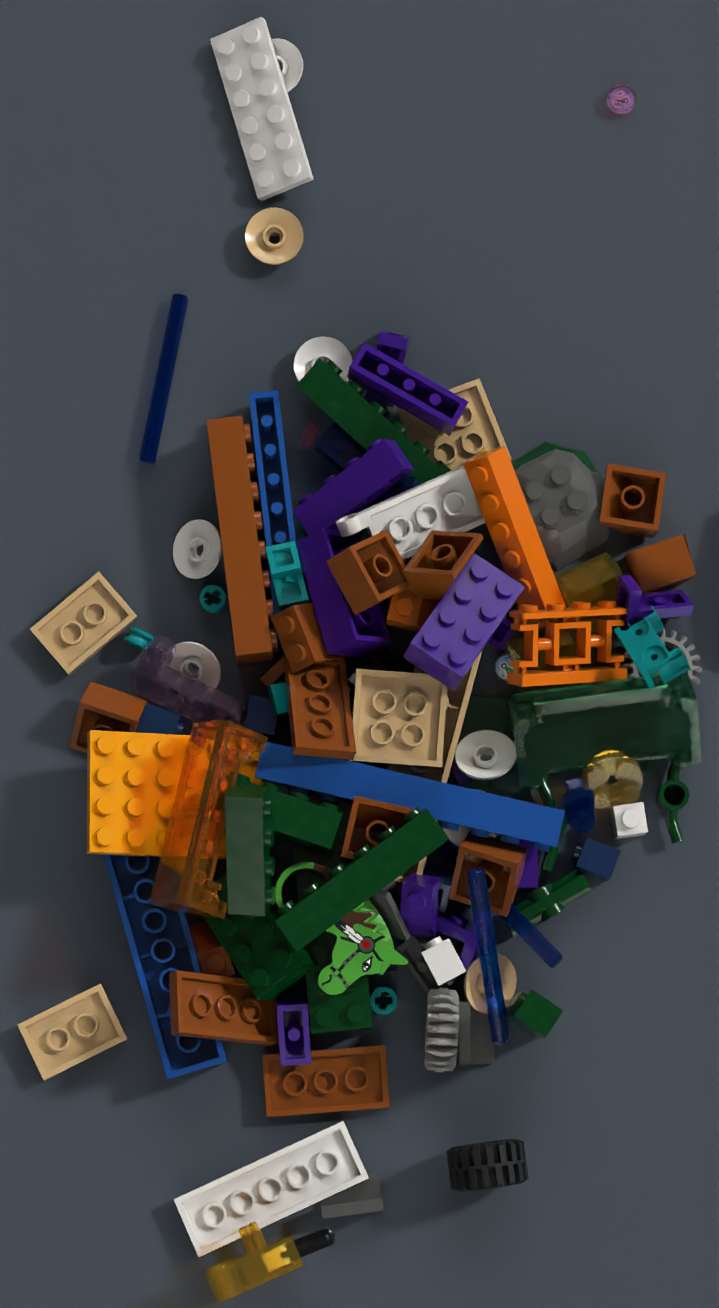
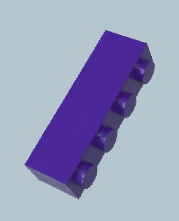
(406, 389)
(355, 487)

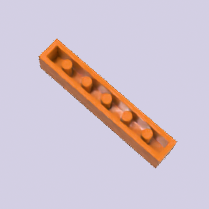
(513, 529)

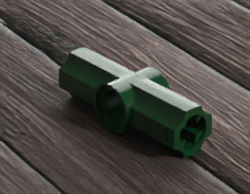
(552, 898)

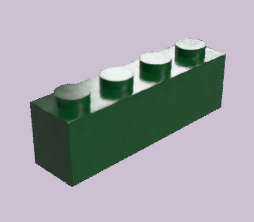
(249, 850)
(533, 1013)

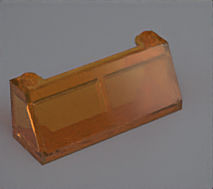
(198, 817)

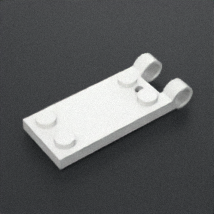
(409, 517)

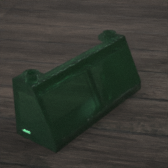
(573, 724)

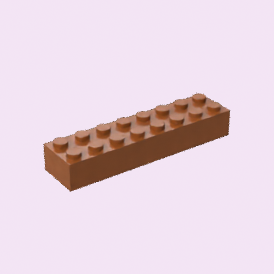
(239, 539)

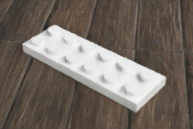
(261, 109)
(271, 1188)

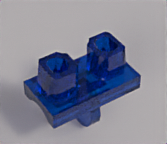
(579, 805)

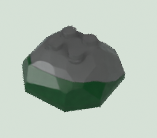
(564, 501)

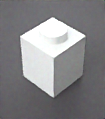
(628, 820)
(442, 960)

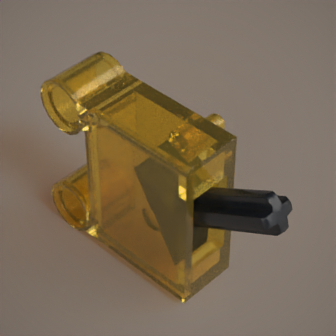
(262, 1260)

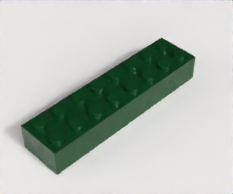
(352, 1007)

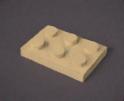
(84, 623)
(72, 1031)

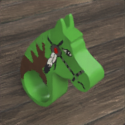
(361, 941)

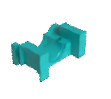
(649, 651)

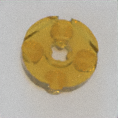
(623, 768)

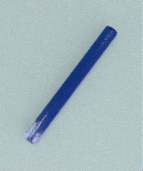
(163, 378)
(515, 919)
(488, 955)

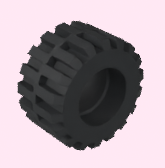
(487, 1165)

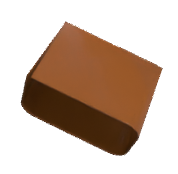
(661, 564)

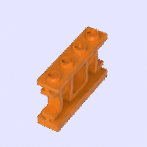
(567, 668)

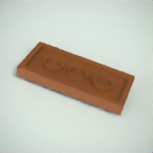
(320, 710)
(220, 1009)
(331, 1083)

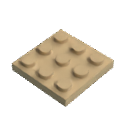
(473, 432)
(399, 718)

